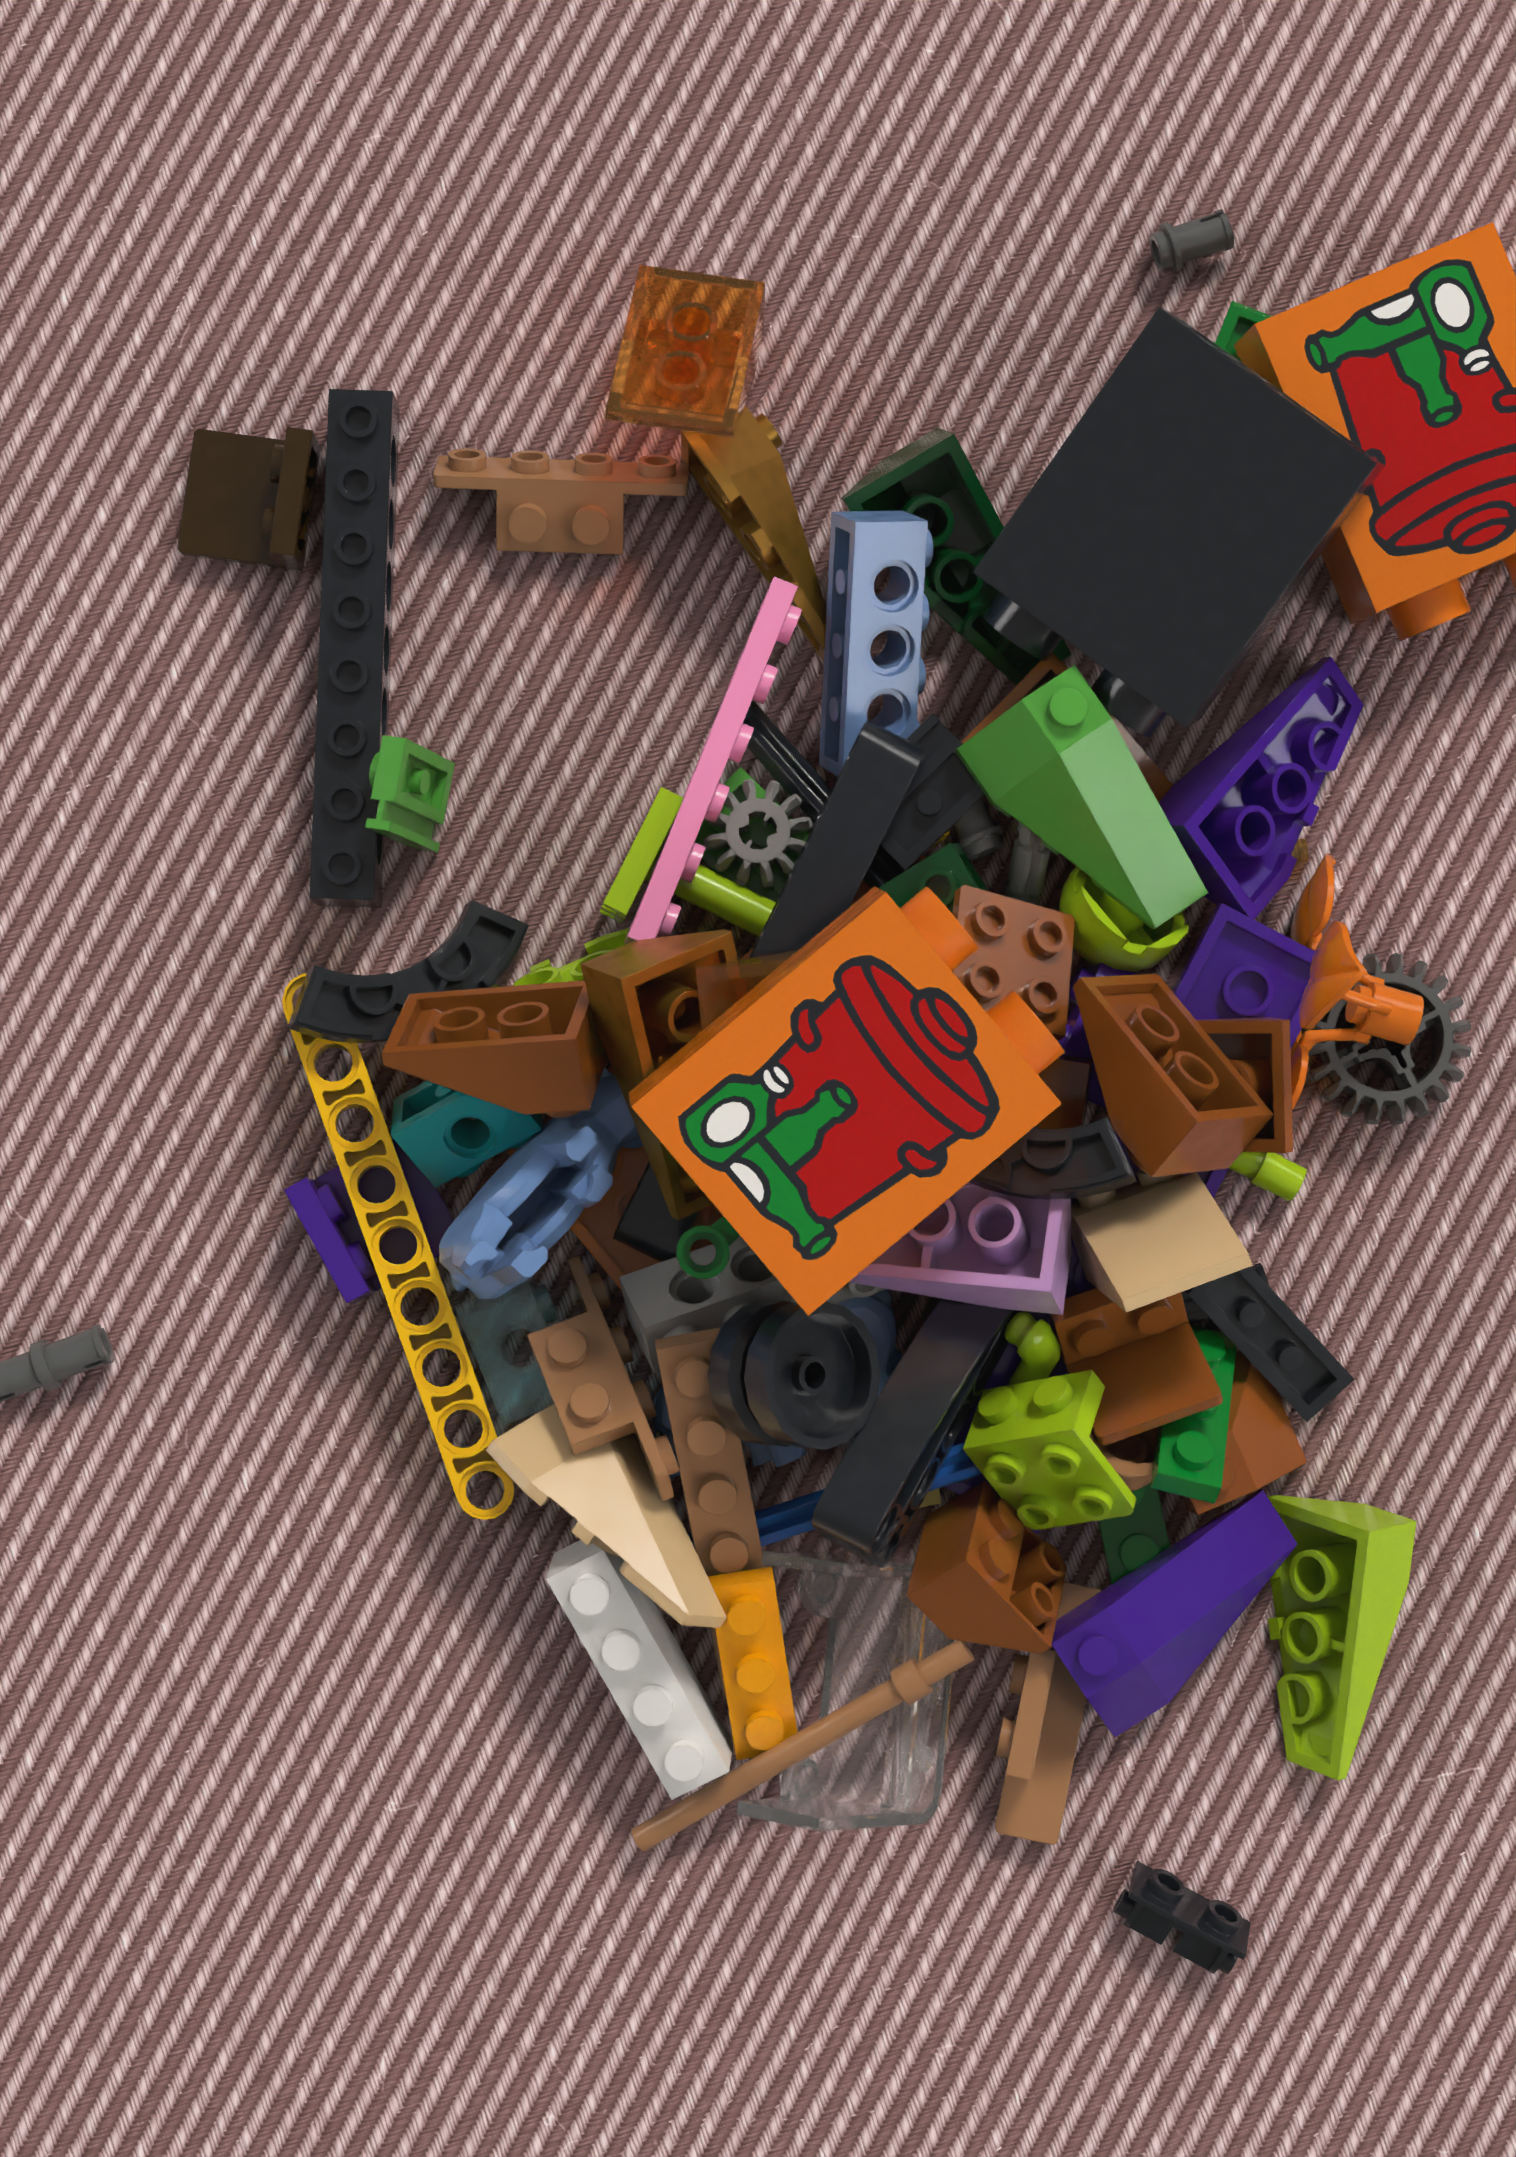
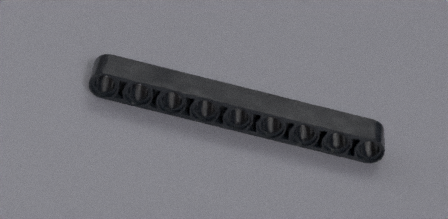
(812, 898)

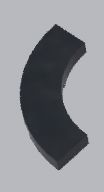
(367, 1006)
(1060, 1164)

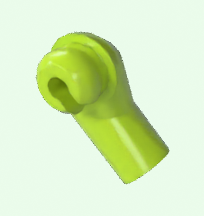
(1036, 1347)

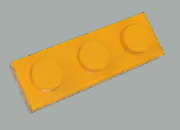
(754, 1661)

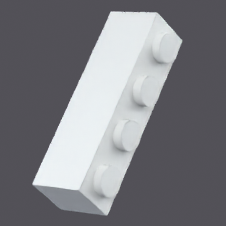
(642, 1668)

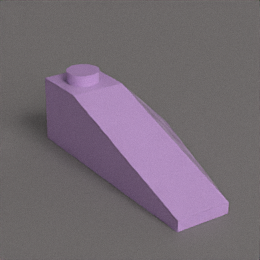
(983, 1253)

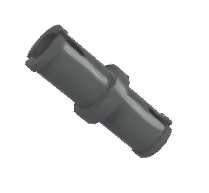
(50, 1363)

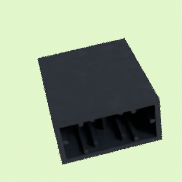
(1172, 525)

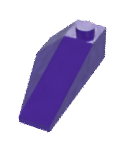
(1160, 1622)

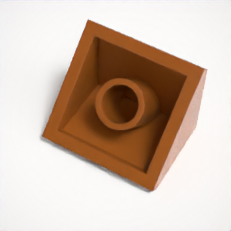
(1263, 1057)

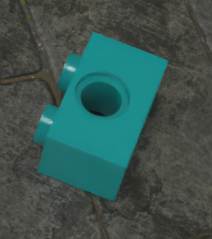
(444, 1144)

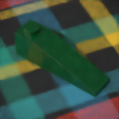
(940, 486)

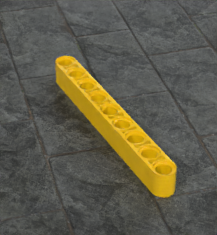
(400, 1279)

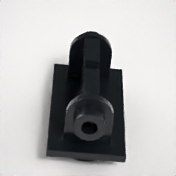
(1210, 1929)

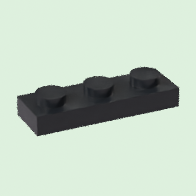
(1273, 1339)

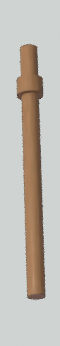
(907, 1683)

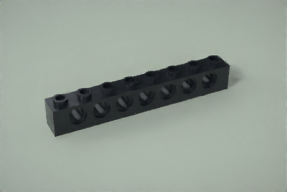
(354, 644)

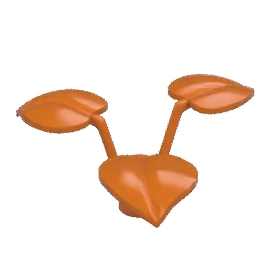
(1333, 972)

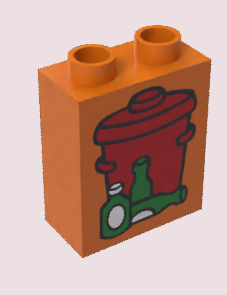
(1426, 383)
(851, 1092)

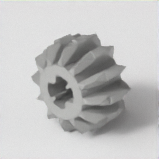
(777, 843)

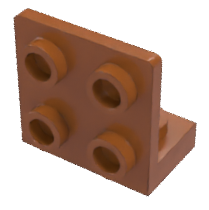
(1019, 951)
(1143, 1359)

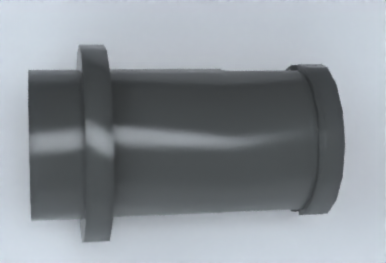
(1190, 240)

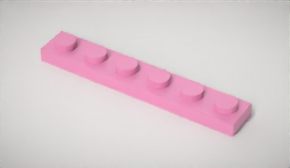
(725, 741)

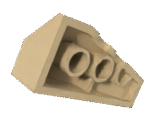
(615, 1510)

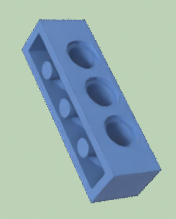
(859, 549)

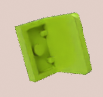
(1039, 1451)

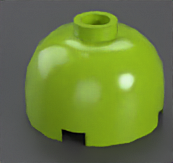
(1110, 932)

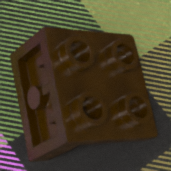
(250, 498)

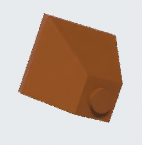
(1258, 1441)

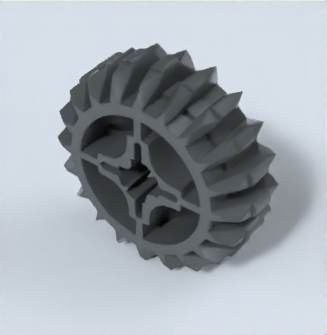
(1400, 1063)

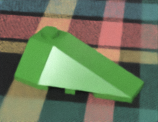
(1077, 787)

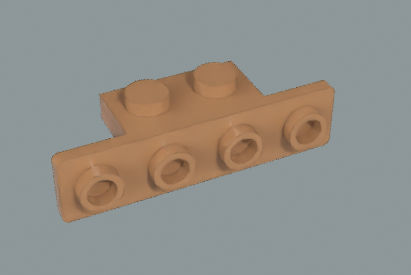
(560, 502)
(590, 1384)
(1041, 1739)

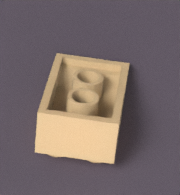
(1154, 1239)

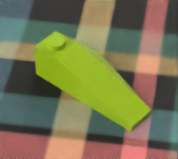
(1335, 1621)

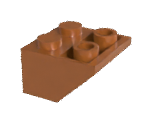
(987, 1574)

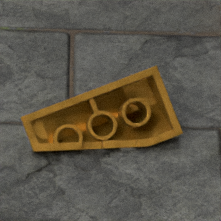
(754, 498)
(644, 1015)

